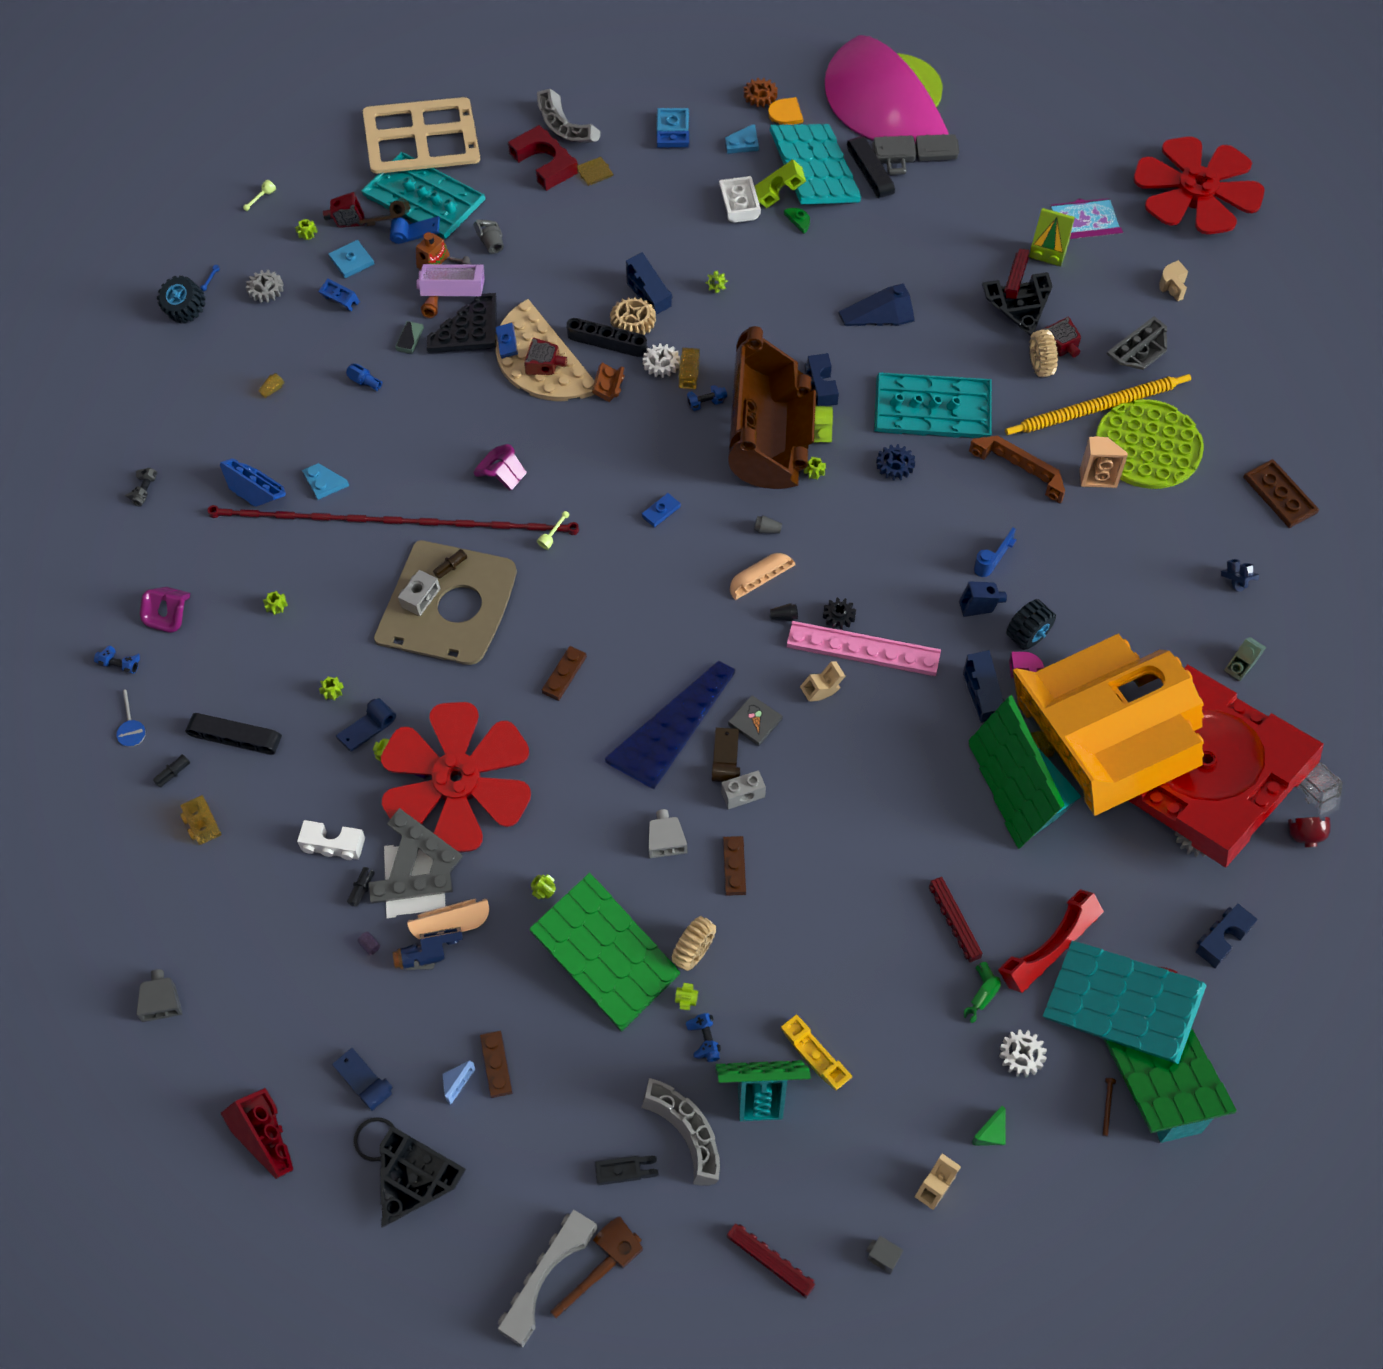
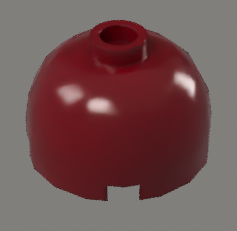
(1309, 830)

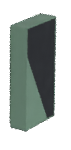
(409, 337)

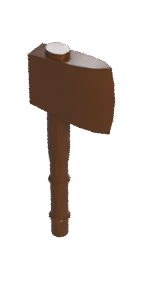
(621, 1248)

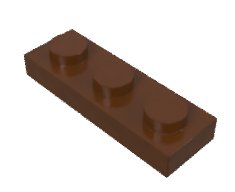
(564, 673)
(734, 865)
(496, 1064)

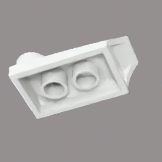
(740, 199)

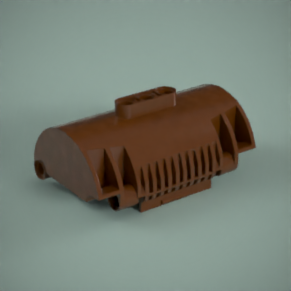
(769, 414)

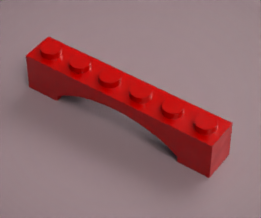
(1081, 913)

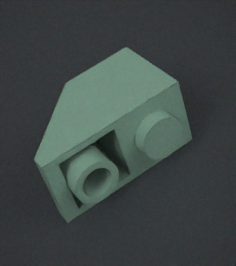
(1245, 658)

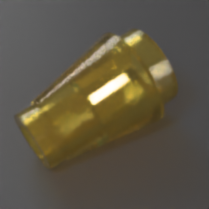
(271, 385)

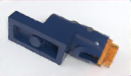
(429, 952)

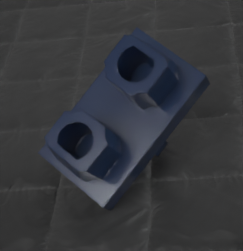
(1239, 574)

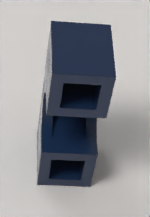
(819, 368)
(1235, 922)

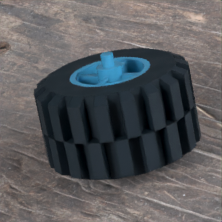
(181, 299)
(1031, 624)

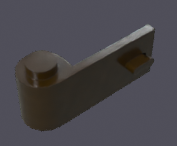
(397, 209)
(725, 755)

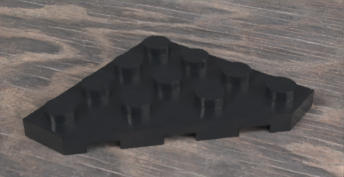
(470, 329)

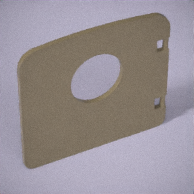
(431, 633)

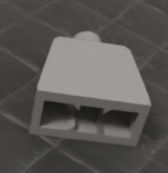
(666, 836)

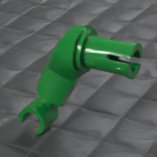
(986, 993)

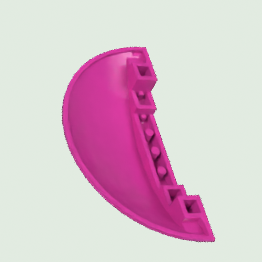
(879, 92)

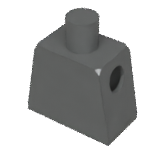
(158, 998)

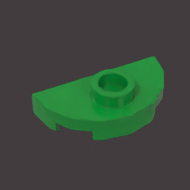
(798, 218)

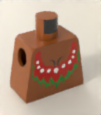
(431, 250)

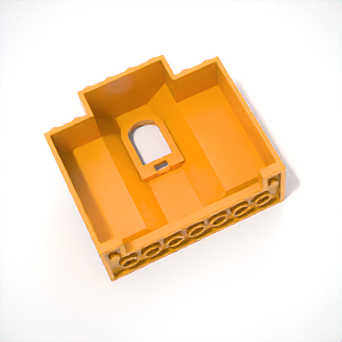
(1103, 739)

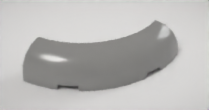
(550, 106)
(692, 1126)

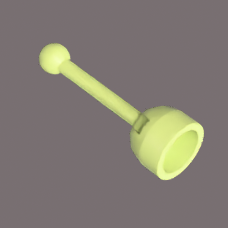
(267, 187)
(546, 540)

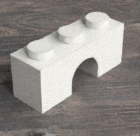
(346, 845)

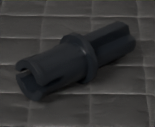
(171, 771)
(360, 887)

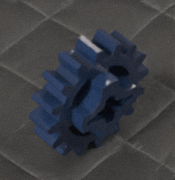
(895, 462)

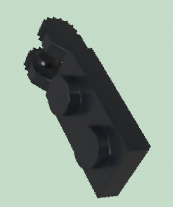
(624, 1169)

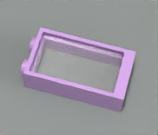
(451, 280)

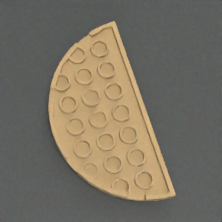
(565, 383)

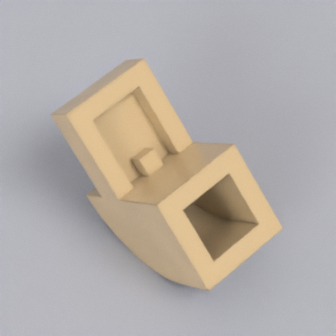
(1173, 279)
(823, 685)
(937, 1181)

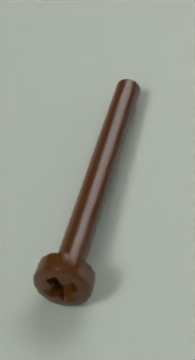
(1110, 1081)

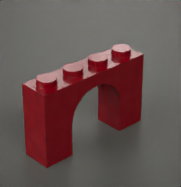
(539, 141)

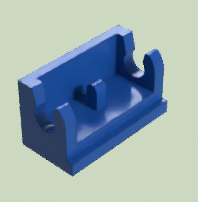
(339, 294)

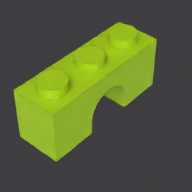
(768, 189)

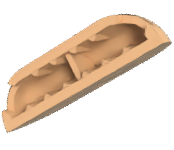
(759, 574)
(465, 914)

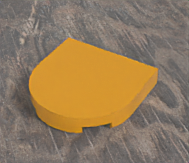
(785, 112)

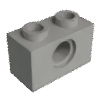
(427, 588)
(743, 789)

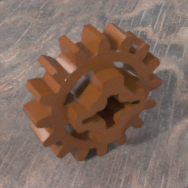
(760, 92)

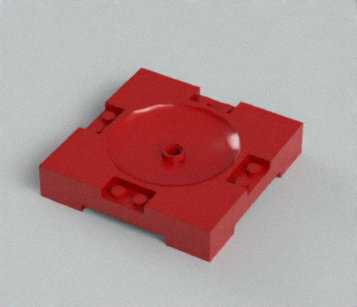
(1244, 775)

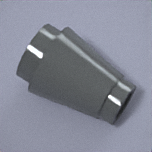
(767, 525)

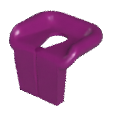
(507, 471)
(175, 603)

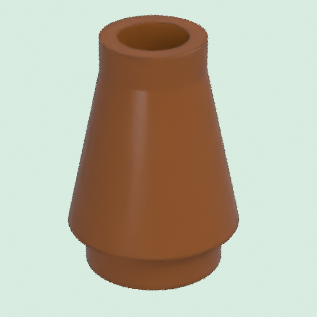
(430, 307)

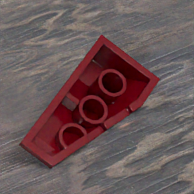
(256, 1127)

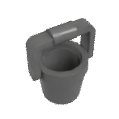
(490, 236)

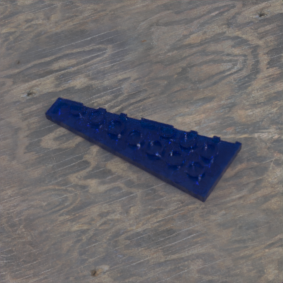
(660, 740)

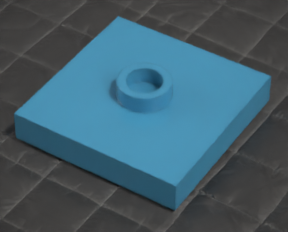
(672, 119)
(351, 259)

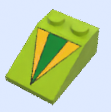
(1051, 237)

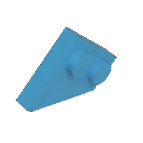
(742, 141)
(323, 481)

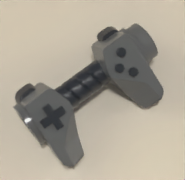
(139, 494)

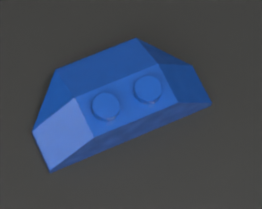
(250, 483)

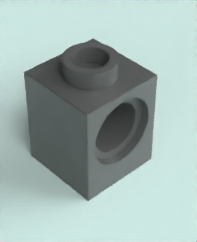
(884, 1254)

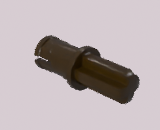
(450, 564)

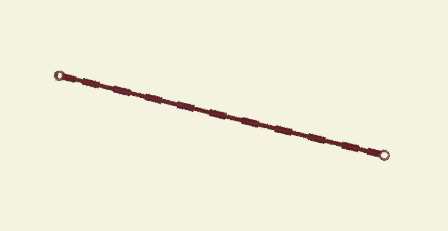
(391, 520)

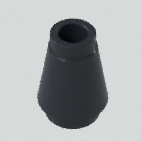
(784, 613)

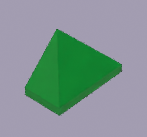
(993, 1131)

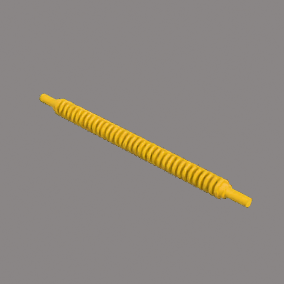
(1098, 404)

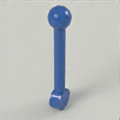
(215, 269)

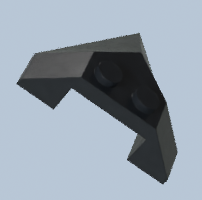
(1030, 301)
(412, 1175)

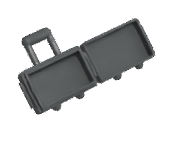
(903, 149)

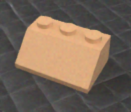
(1102, 463)

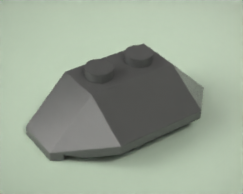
(1142, 345)

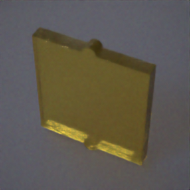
(594, 171)

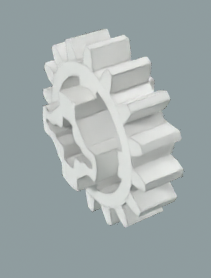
(661, 360)
(1023, 1043)

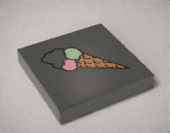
(755, 720)

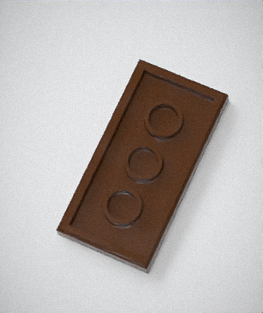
(1281, 493)

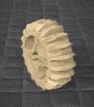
(633, 315)
(1043, 353)
(693, 943)

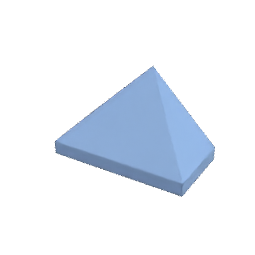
(456, 1079)

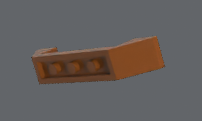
(983, 446)

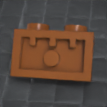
(608, 382)

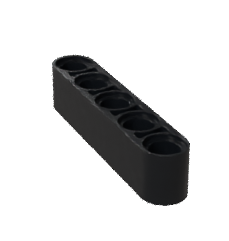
(870, 167)
(606, 337)
(233, 733)

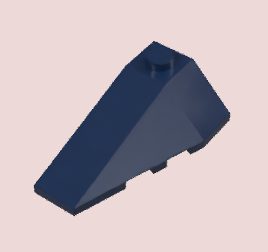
(883, 307)

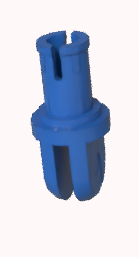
(362, 376)

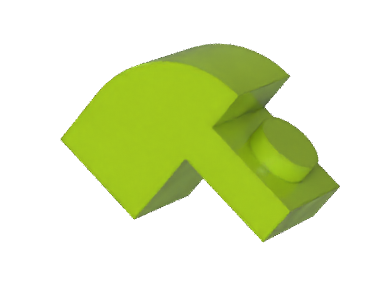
(823, 424)

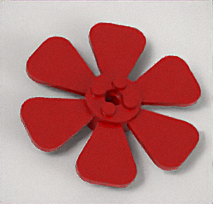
(1198, 185)
(454, 726)

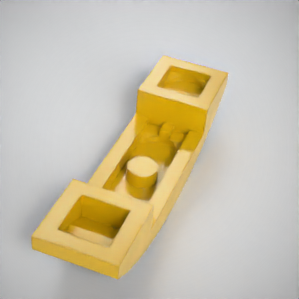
(814, 1053)

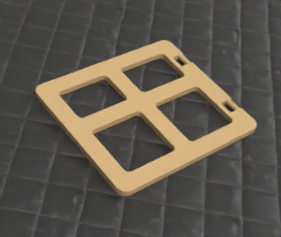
(420, 132)

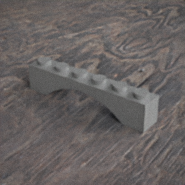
(520, 1319)

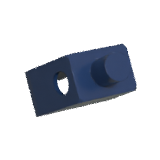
(980, 598)

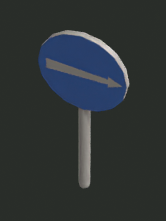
(130, 732)

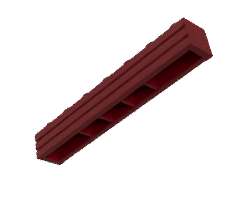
(1016, 273)
(955, 919)
(771, 1260)

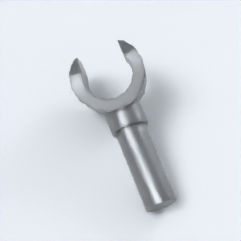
(465, 261)

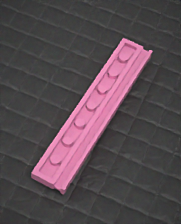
(864, 648)

